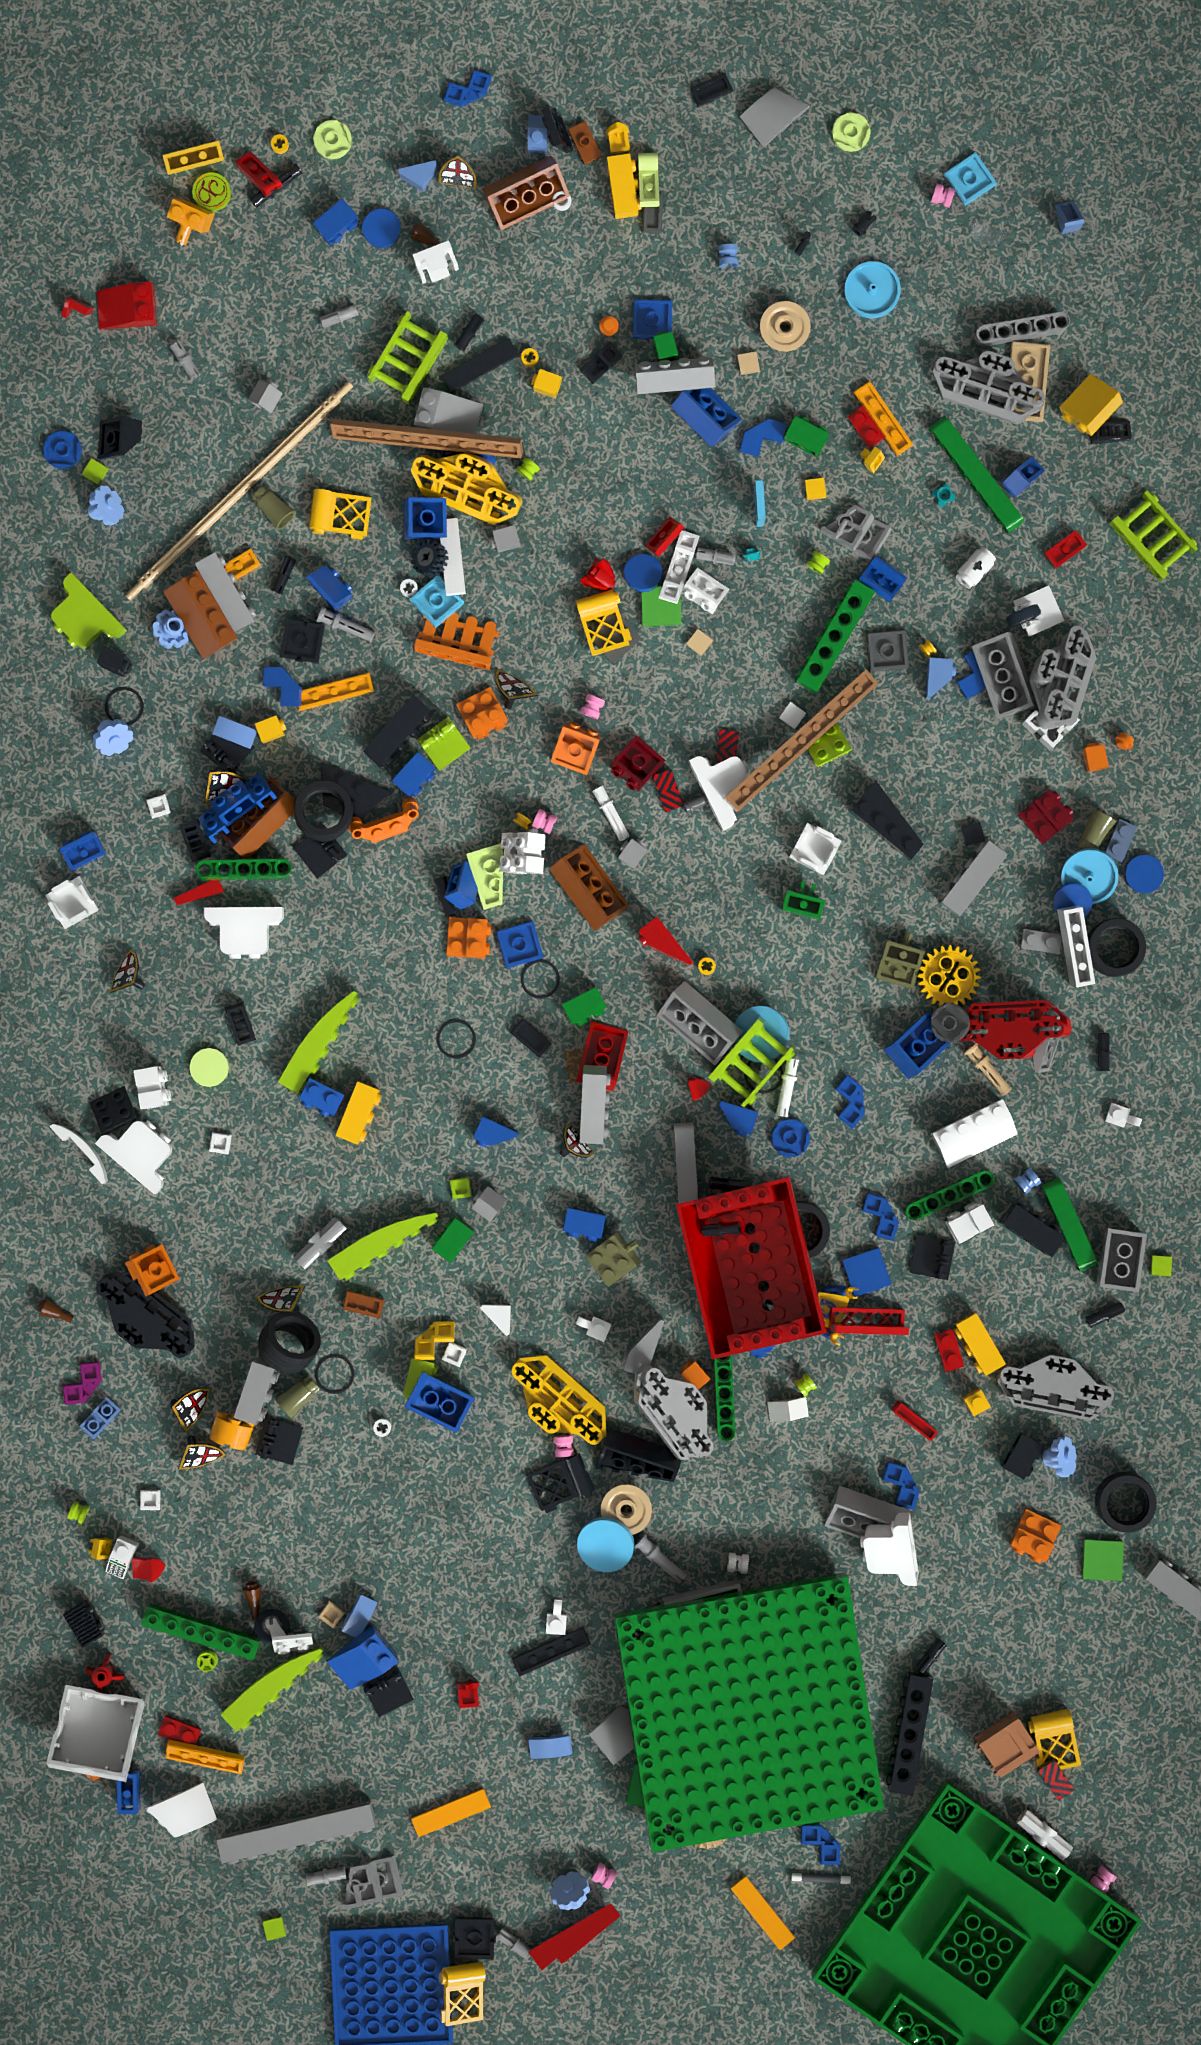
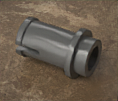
(695, 803)

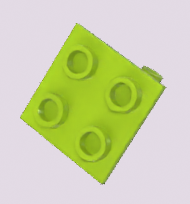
(443, 743)
(829, 746)

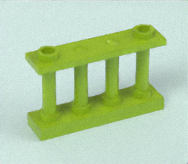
(417, 374)
(1134, 540)
(734, 1059)

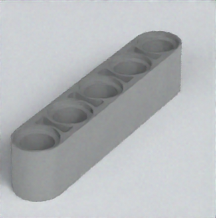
(1030, 325)
(685, 1162)

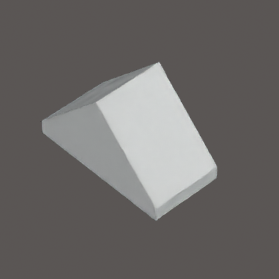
(500, 1315)
(788, 1409)

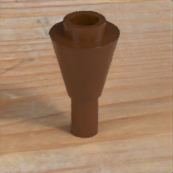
(423, 235)
(49, 1309)
(252, 1593)

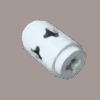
(967, 575)

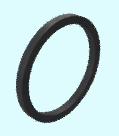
(128, 689)
(522, 979)
(438, 1039)
(768, 1091)
(317, 1379)

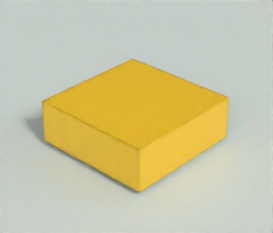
(815, 488)

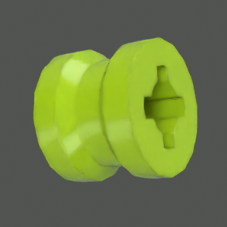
(527, 469)
(818, 562)
(805, 1384)
(78, 1512)
(204, 1663)

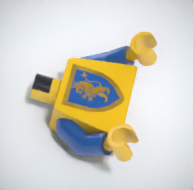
(834, 1296)

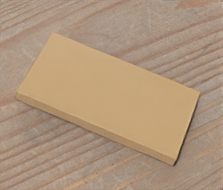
(1032, 364)

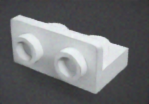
(704, 590)

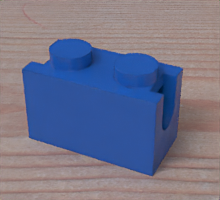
(336, 222)
(414, 775)
(584, 1223)
(129, 1794)

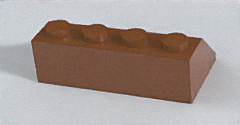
(525, 192)
(200, 615)
(258, 824)
(589, 887)

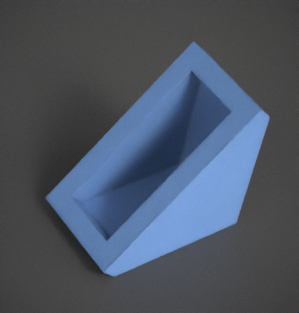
(419, 174)
(1069, 217)

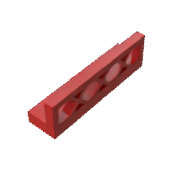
(868, 1328)

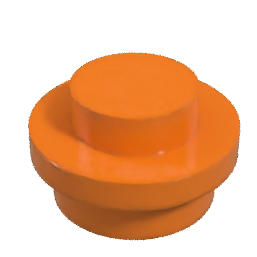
(608, 326)
(1124, 741)

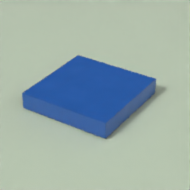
(651, 318)
(519, 944)
(866, 1272)

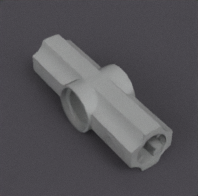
(320, 1243)

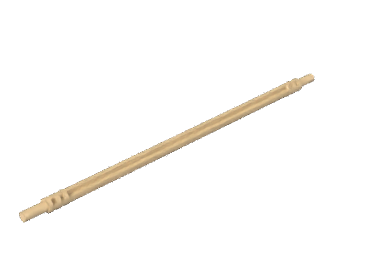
(239, 490)

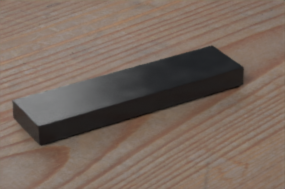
(480, 365)
(551, 1651)

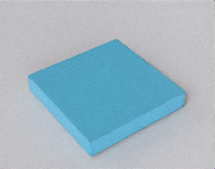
(970, 179)
(759, 503)
(434, 603)

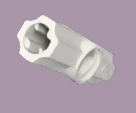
(1044, 1834)

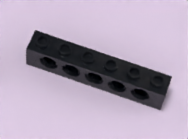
(906, 1783)

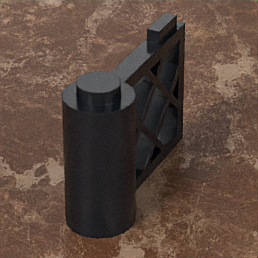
(575, 1476)

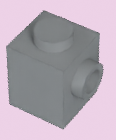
(265, 396)
(505, 538)
(632, 853)
(488, 1203)

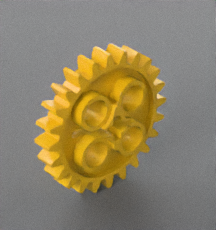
(934, 967)

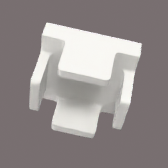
(435, 261)
(815, 848)
(71, 902)

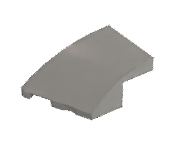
(772, 114)
(852, 527)
(614, 1735)
(365, 1885)

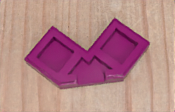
(80, 1392)

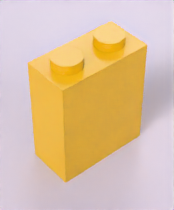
(1090, 405)

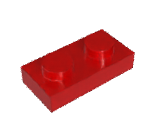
(867, 426)
(664, 536)
(1065, 549)
(949, 1350)
(179, 1731)

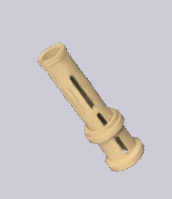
(982, 1061)

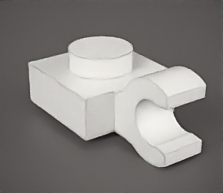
(1120, 1116)
(596, 1328)
(556, 1621)

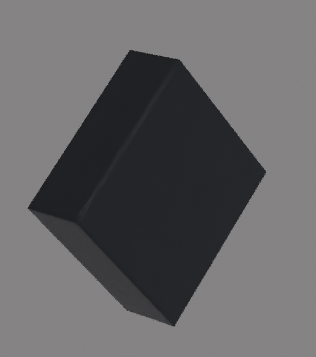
(973, 834)

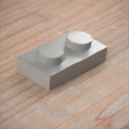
(1041, 941)

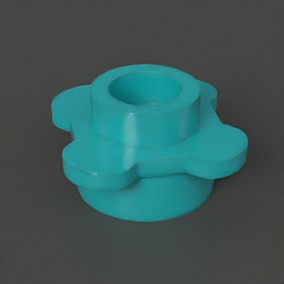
(945, 489)
(751, 554)

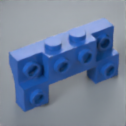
(234, 804)

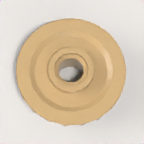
(791, 315)
(632, 1496)

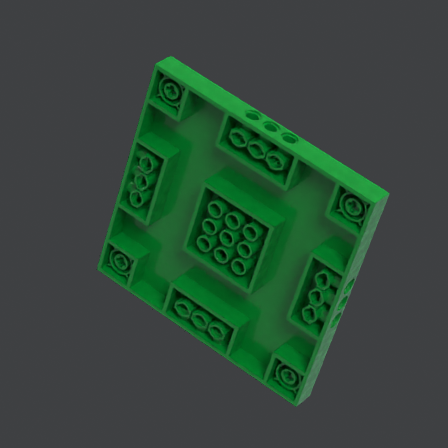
(748, 1712)
(974, 1935)

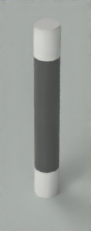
(821, 1878)

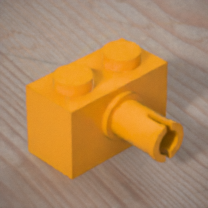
(189, 217)

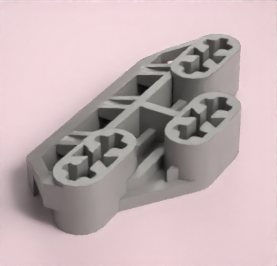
(987, 381)
(1054, 683)
(1053, 1383)
(677, 1407)

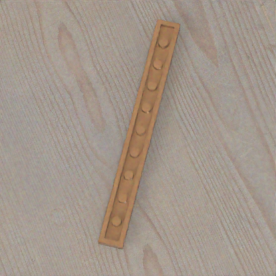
(427, 438)
(801, 740)

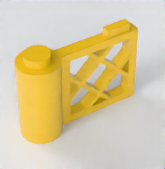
(323, 513)
(601, 606)
(1052, 1725)
(458, 1978)

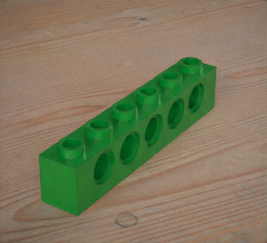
(863, 595)
(201, 1631)

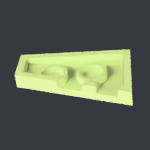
(485, 870)

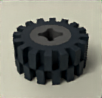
(436, 555)

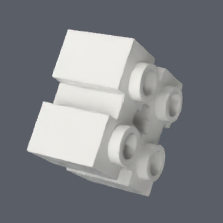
(1050, 737)
(522, 853)
(152, 1087)
(969, 1222)

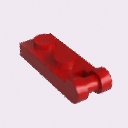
(258, 173)

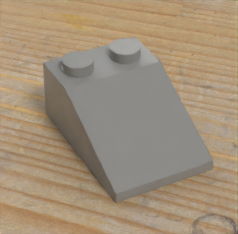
(447, 412)
(1045, 1052)
(643, 1349)

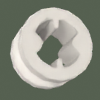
(403, 586)
(380, 1433)

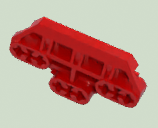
(1019, 1031)

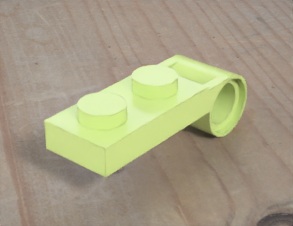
(648, 179)

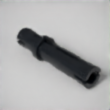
(285, 178)

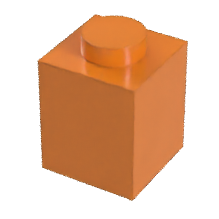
(1095, 757)
(694, 1374)

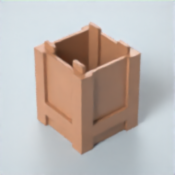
(1006, 1744)

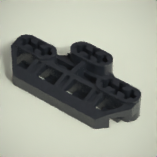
(146, 1319)

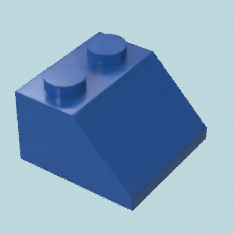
(424, 518)
(328, 585)

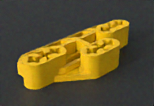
(467, 482)
(559, 1404)

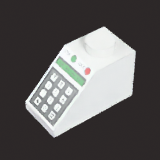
(121, 1556)

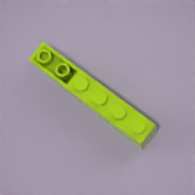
(315, 1045)
(376, 1245)
(267, 1689)

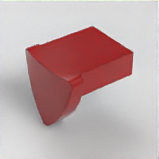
(76, 304)
(697, 1088)
(147, 1568)
(468, 1694)

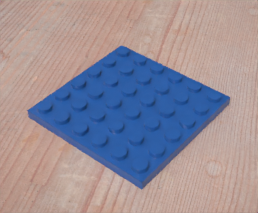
(389, 1985)

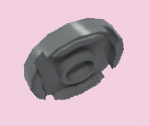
(950, 1022)

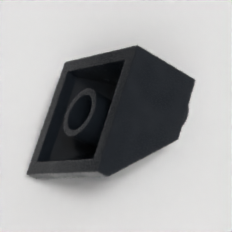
(118, 436)

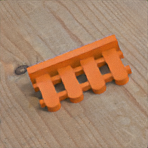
(462, 655)

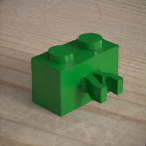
(803, 904)

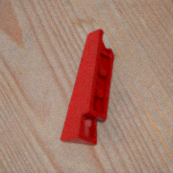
(573, 1938)

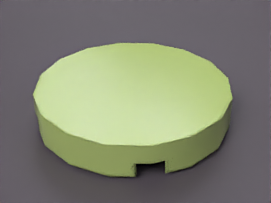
(848, 137)
(328, 143)
(209, 1067)

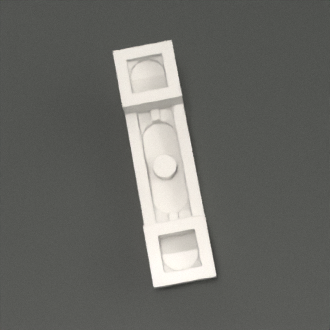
(679, 567)
(98, 1169)

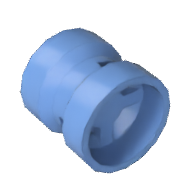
(728, 255)
(1024, 1184)

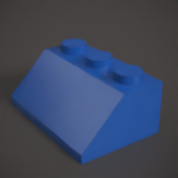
(706, 414)

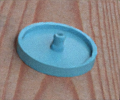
(872, 289)
(1093, 870)
(775, 1025)
(605, 1544)

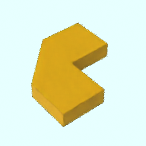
(438, 1332)

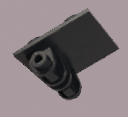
(225, 753)
(320, 855)
(113, 1110)
(932, 1257)
(279, 1441)
(388, 1691)

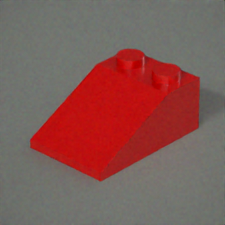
(127, 306)
(661, 940)
(603, 1048)

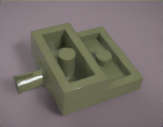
(900, 963)
(614, 1258)

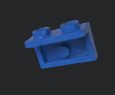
(883, 578)
(82, 850)
(321, 1097)

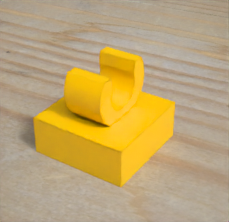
(872, 459)
(101, 1548)

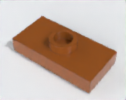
(585, 143)
(363, 1304)

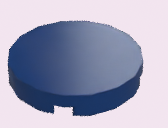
(381, 228)
(67, 454)
(643, 572)
(1144, 874)
(1073, 895)
(790, 1143)

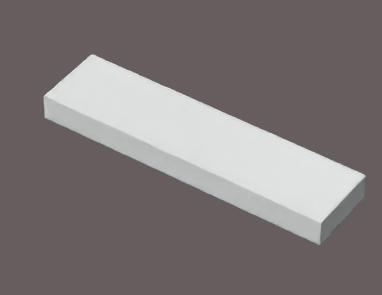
(454, 570)

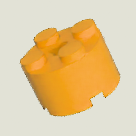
(230, 1431)

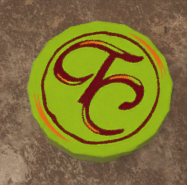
(211, 191)

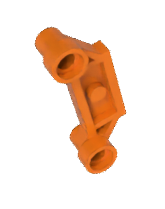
(386, 826)

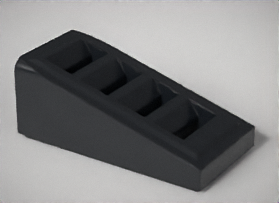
(1099, 438)
(186, 835)
(234, 1007)

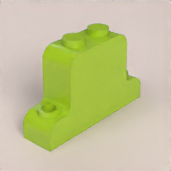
(83, 616)

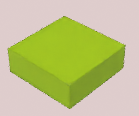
(95, 471)
(460, 1188)
(1161, 1265)
(274, 1928)

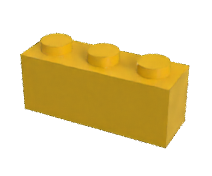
(193, 157)
(623, 186)
(358, 1113)
(979, 1344)

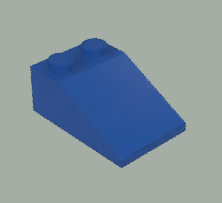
(915, 1047)
(439, 1402)
(363, 1658)

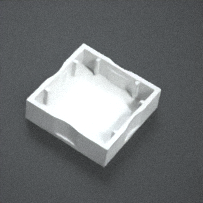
(95, 1733)

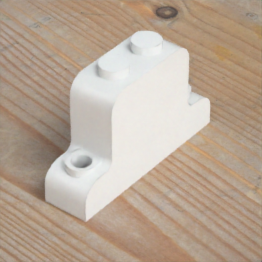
(717, 783)
(244, 928)
(139, 1152)
(892, 1549)

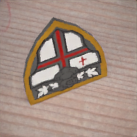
(458, 173)

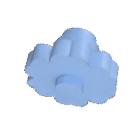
(105, 505)
(169, 630)
(112, 737)
(1061, 1456)
(569, 1891)

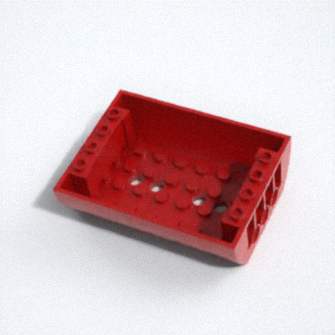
(730, 1273)

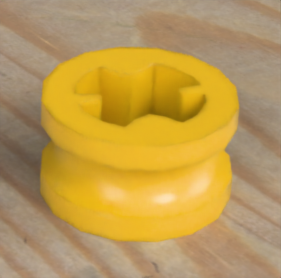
(274, 141)
(526, 352)
(928, 649)
(522, 821)
(705, 972)

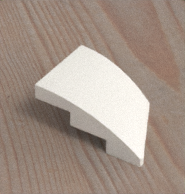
(184, 1811)

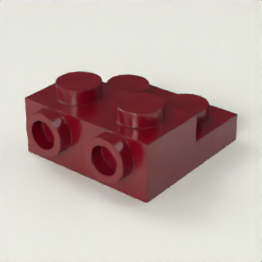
(636, 764)
(1046, 816)

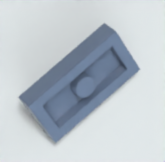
(1120, 840)

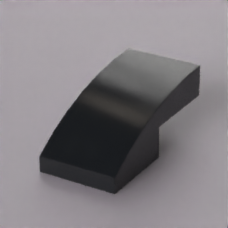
(601, 362)

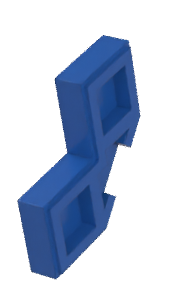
(462, 95)
(768, 430)
(973, 683)
(290, 689)
(854, 1094)
(880, 1207)
(908, 1490)
(829, 1847)

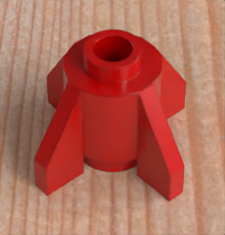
(599, 575)
(106, 1669)

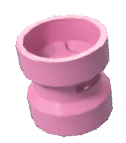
(943, 195)
(592, 707)
(544, 821)
(563, 1446)
(603, 1875)
(1107, 1876)

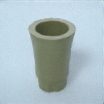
(273, 508)
(1095, 830)
(297, 1396)

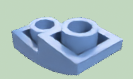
(234, 732)
(100, 1418)
(359, 1617)
(550, 1747)

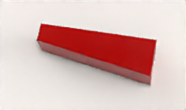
(205, 890)
(914, 1420)

